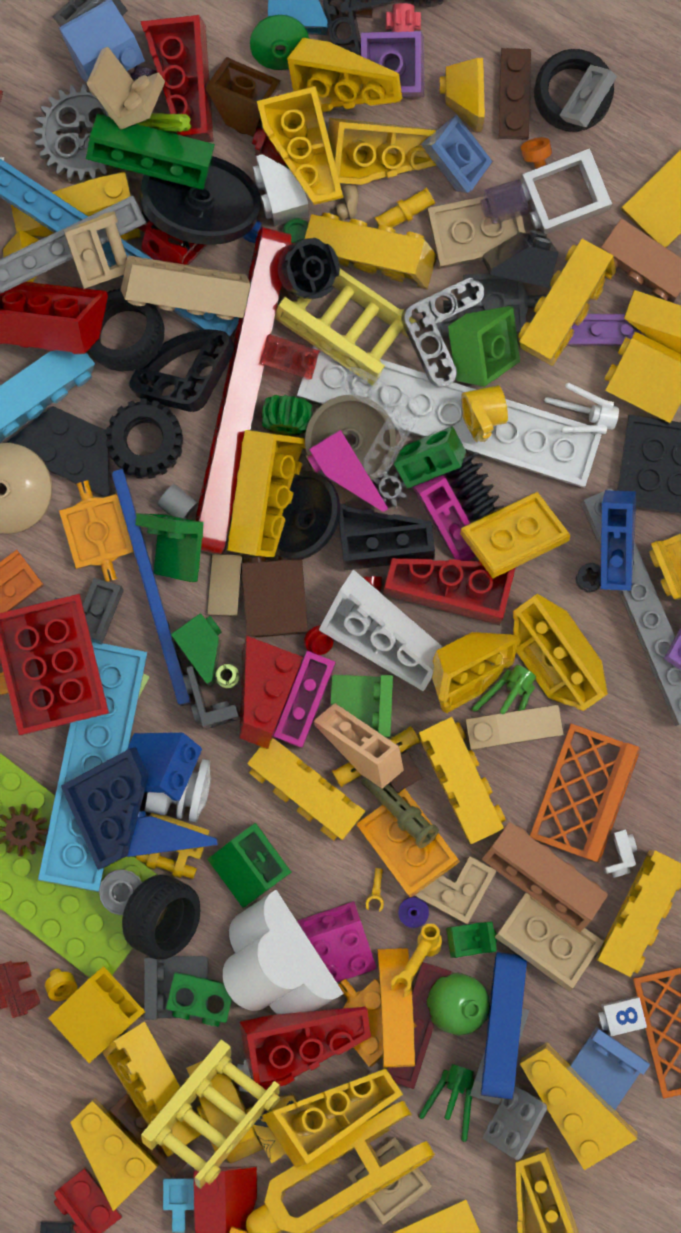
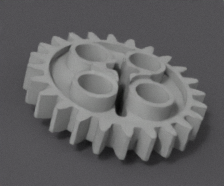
(84, 106)

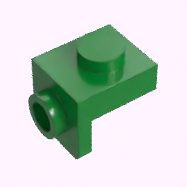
(471, 939)

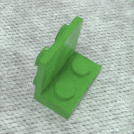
(366, 699)

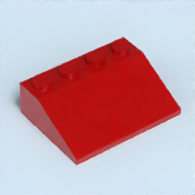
(50, 665)

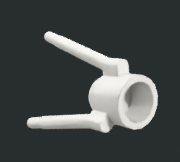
(602, 415)

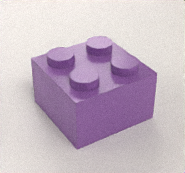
(401, 53)

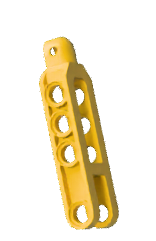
(273, 1215)

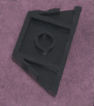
(69, 448)

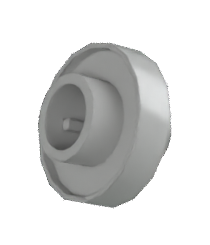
(117, 889)

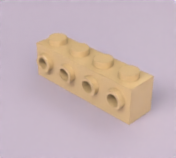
(185, 287)

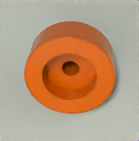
(536, 151)

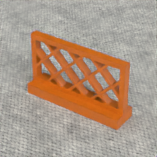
(609, 804)
(649, 1030)

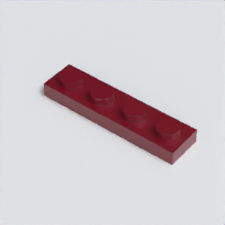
(426, 978)

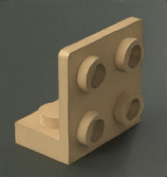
(120, 95)

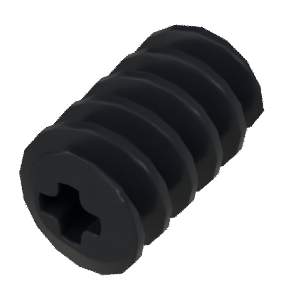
(473, 489)

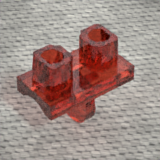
(289, 357)
(18, 1002)

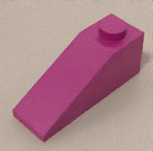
(341, 465)
(445, 514)

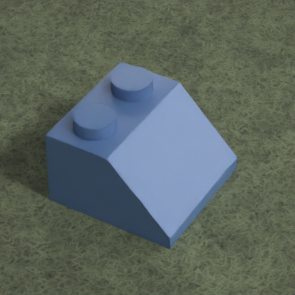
(96, 30)

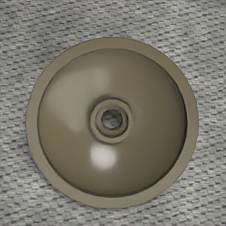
(353, 418)

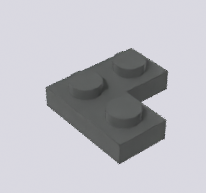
(100, 607)

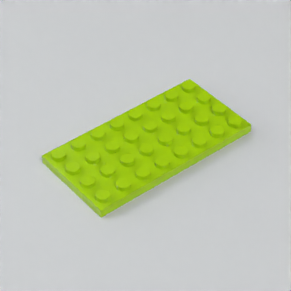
(59, 915)

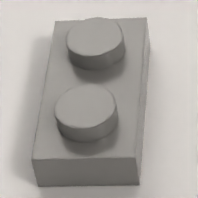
(588, 96)

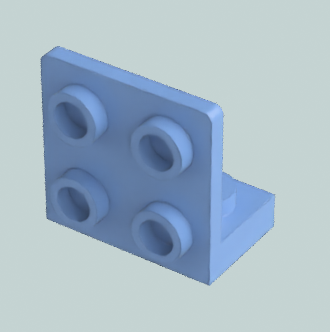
(608, 1066)

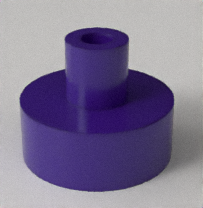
(413, 904)

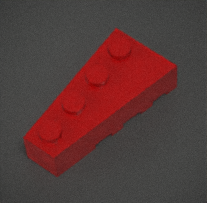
(182, 61)
(450, 586)

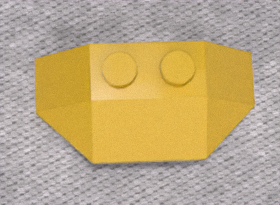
(558, 654)
(471, 666)

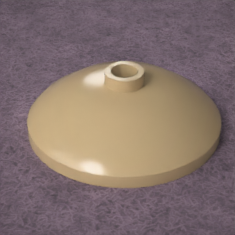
(27, 488)

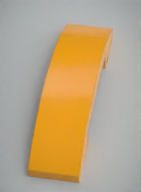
(395, 1010)

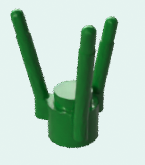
(458, 1079)

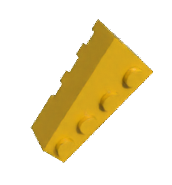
(375, 248)
(567, 301)
(263, 491)
(460, 780)
(306, 788)
(640, 913)
(147, 1078)
(577, 1109)
(324, 1119)

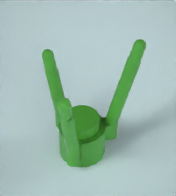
(519, 682)

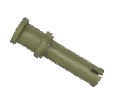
(407, 817)

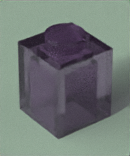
(504, 202)

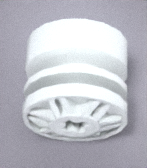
(194, 795)

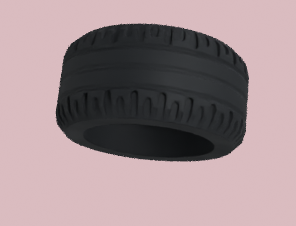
(558, 62)
(142, 351)
(145, 908)

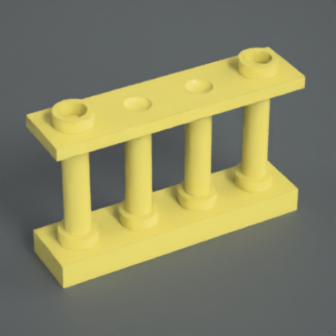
(343, 347)
(180, 1109)

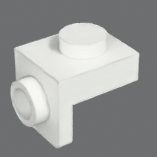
(625, 848)

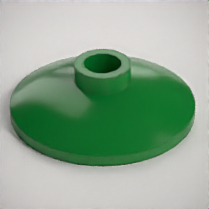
(273, 32)

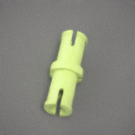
(222, 670)

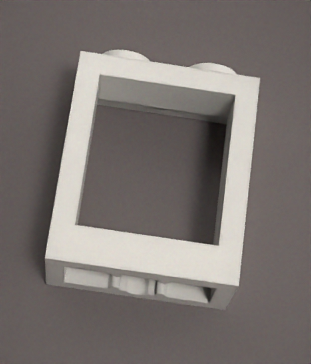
(594, 183)

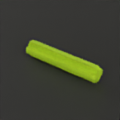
(168, 122)

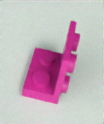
(340, 941)

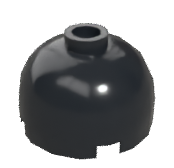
(308, 268)

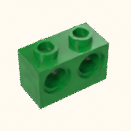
(430, 457)
(202, 989)

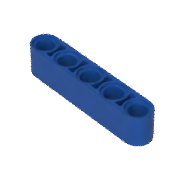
(504, 1026)

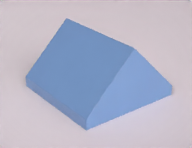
(457, 154)

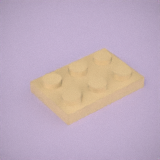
(465, 234)
(548, 942)

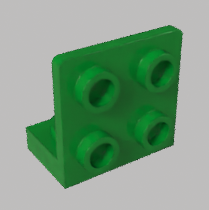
(177, 544)

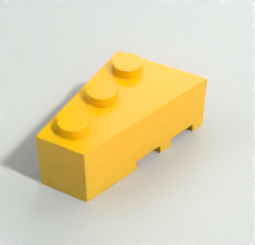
(222, 1122)
(112, 1153)

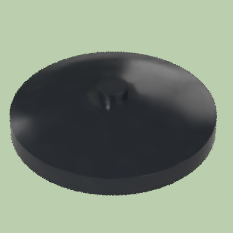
(209, 216)

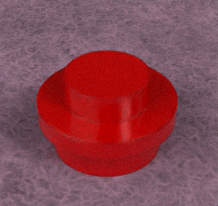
(317, 641)

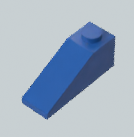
(617, 539)
(159, 836)

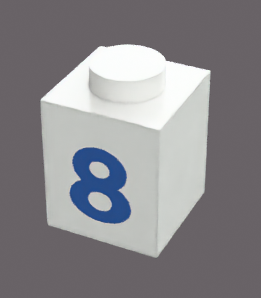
(622, 1016)

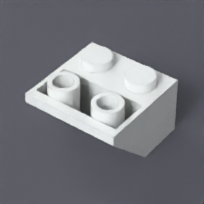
(283, 194)

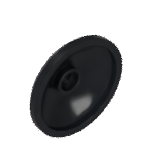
(312, 500)

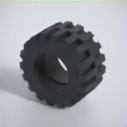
(144, 413)

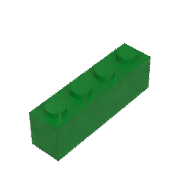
(150, 152)

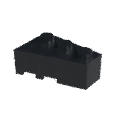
(376, 538)

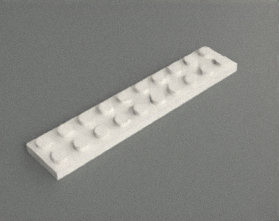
(527, 441)

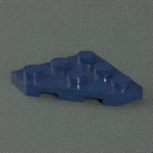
(108, 805)

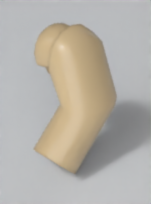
(351, 196)

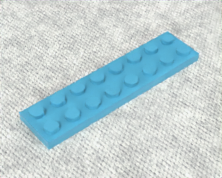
(89, 744)

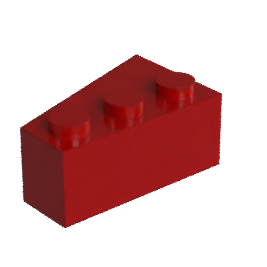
(266, 686)

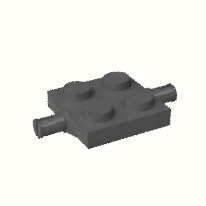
(499, 293)

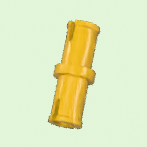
(406, 209)

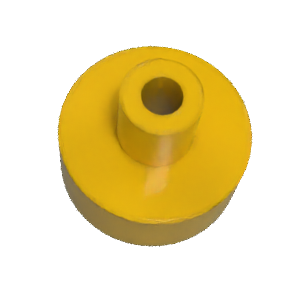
(60, 985)

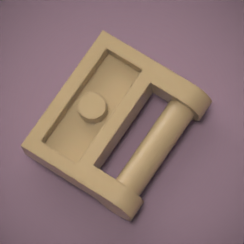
(89, 254)

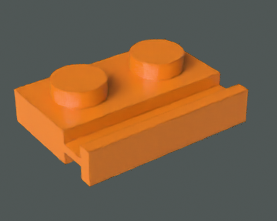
(16, 581)

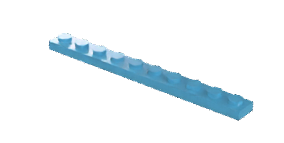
(57, 214)

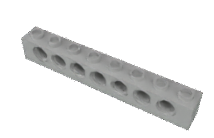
(646, 617)

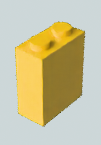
(647, 376)
(96, 1014)

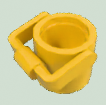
(484, 410)

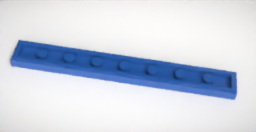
(151, 587)

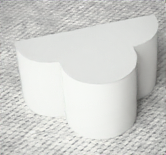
(275, 962)

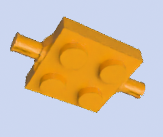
(96, 531)
(370, 1049)

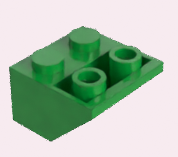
(249, 865)

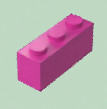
(304, 699)

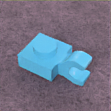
(178, 1197)

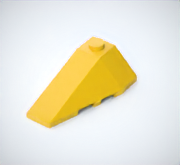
(341, 76)
(301, 138)
(376, 150)
(86, 197)
(656, 319)

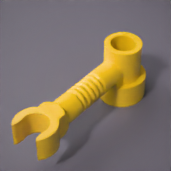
(429, 945)

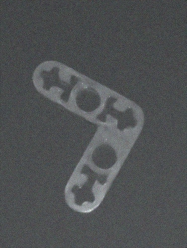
(392, 421)

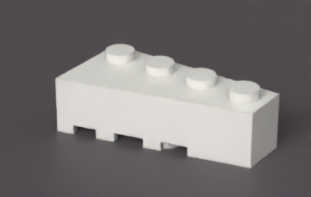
(380, 632)

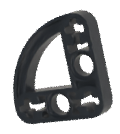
(186, 387)

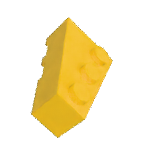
(541, 1196)

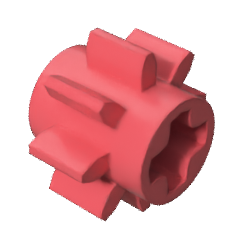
(403, 18)

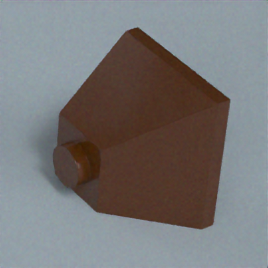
(235, 94)

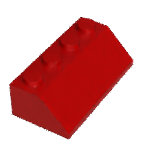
(52, 317)

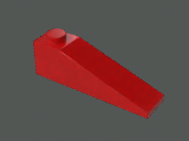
(292, 1043)
(225, 1200)

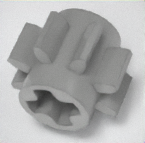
(394, 480)

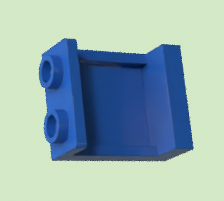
(168, 761)

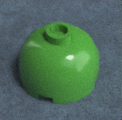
(458, 1004)

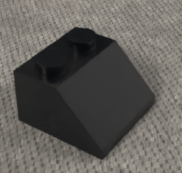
(523, 258)

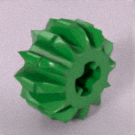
(286, 414)

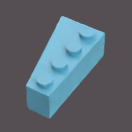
(39, 386)

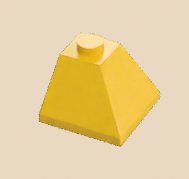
(465, 91)

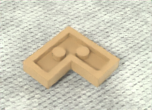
(464, 894)

